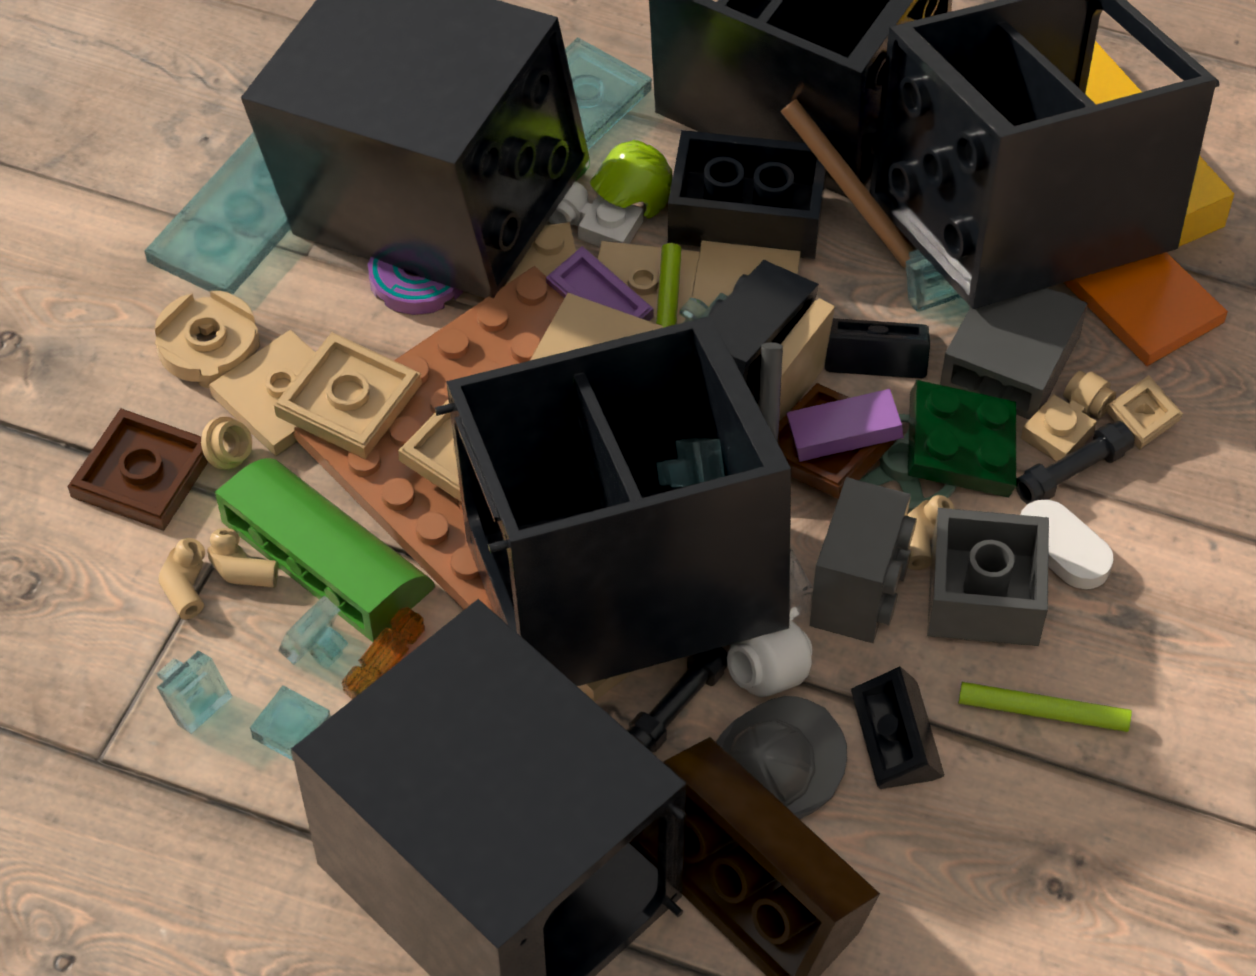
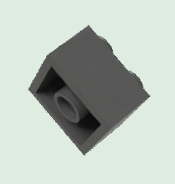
(862, 560)
(988, 577)

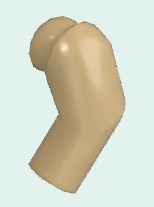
(924, 529)
(235, 565)
(180, 575)

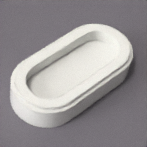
(1074, 549)

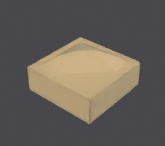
(1145, 411)

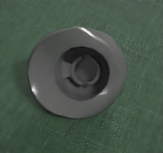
(790, 750)

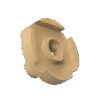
(208, 360)

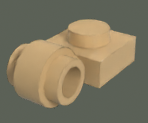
(1063, 426)

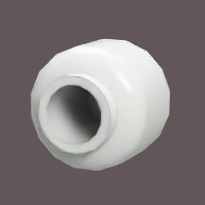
(771, 661)

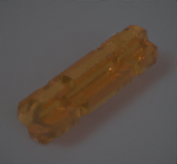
(384, 651)

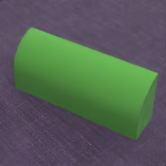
(320, 545)

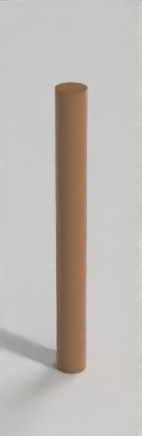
(848, 181)

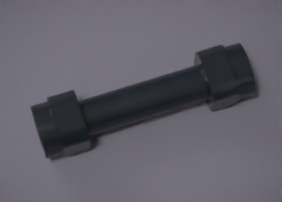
(1108, 443)
(702, 669)

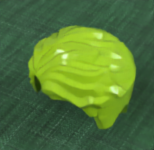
(634, 175)

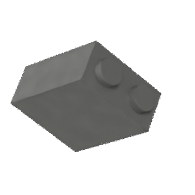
(1015, 348)

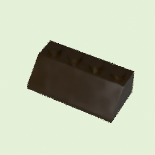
(761, 869)

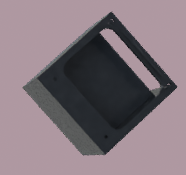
(743, 61)
(421, 133)
(1009, 164)
(572, 513)
(491, 810)

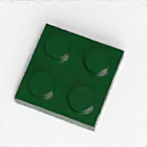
(962, 438)

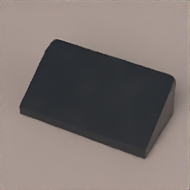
(878, 348)
(897, 730)

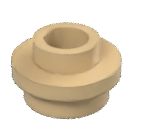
(236, 442)

